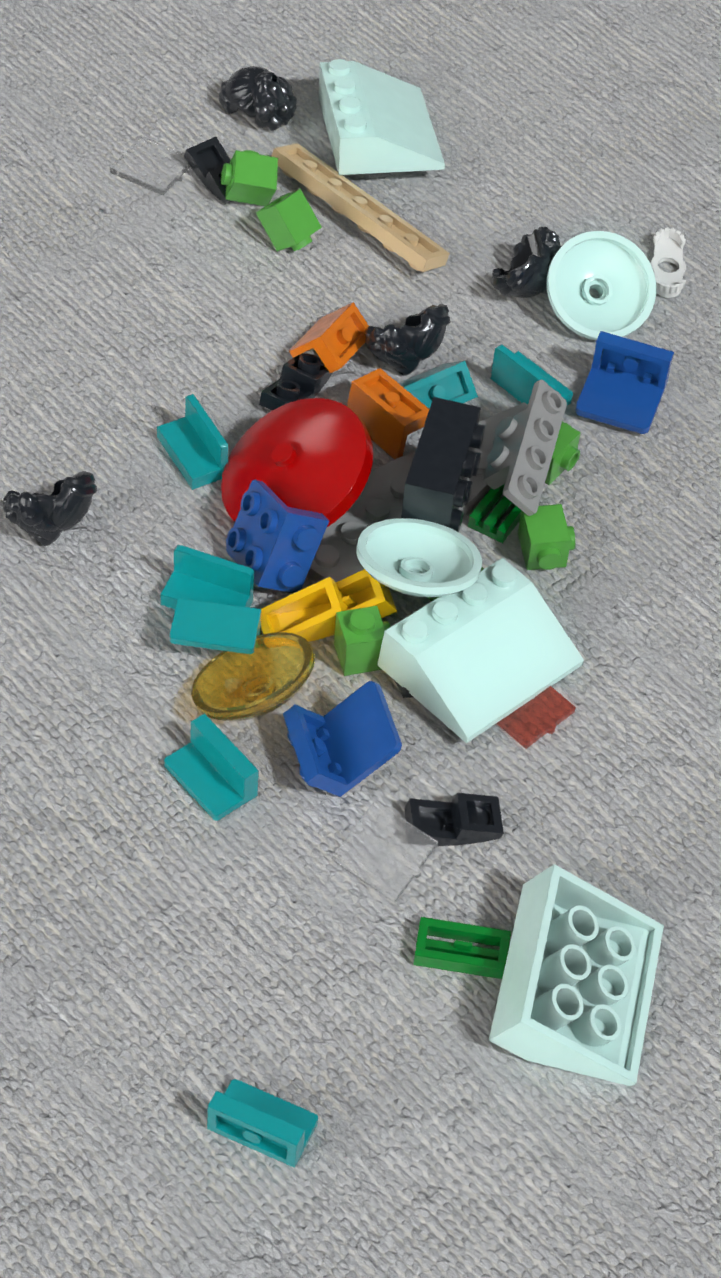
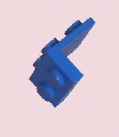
(625, 383)
(275, 539)
(346, 742)

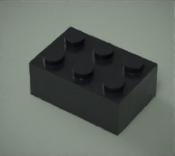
(443, 464)

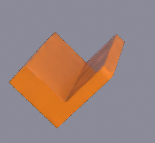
(334, 337)
(386, 410)

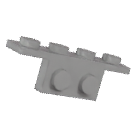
(526, 447)

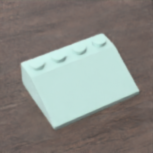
(375, 121)
(479, 651)
(577, 979)

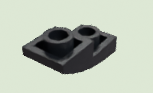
(299, 380)

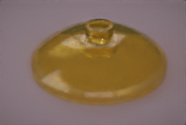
(254, 684)

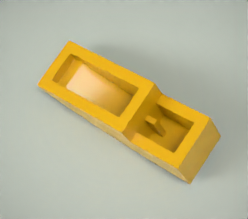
(314, 608)

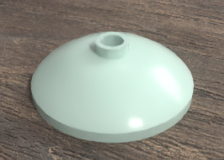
(613, 269)
(418, 557)

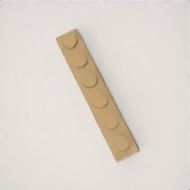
(360, 207)

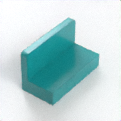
(518, 374)
(446, 381)
(195, 445)
(207, 579)
(215, 626)
(213, 770)
(261, 1122)

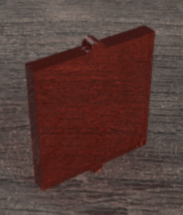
(537, 717)

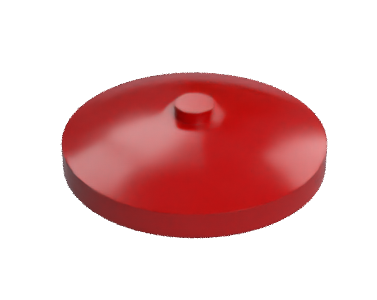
(307, 453)

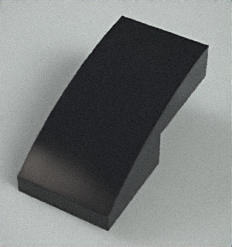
(207, 163)
(459, 822)

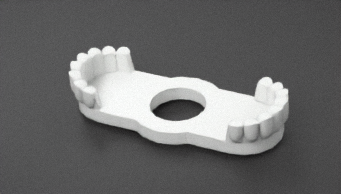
(669, 248)

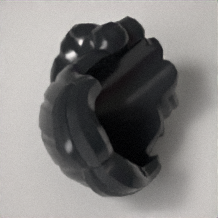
(259, 96)
(529, 266)
(412, 342)
(49, 515)

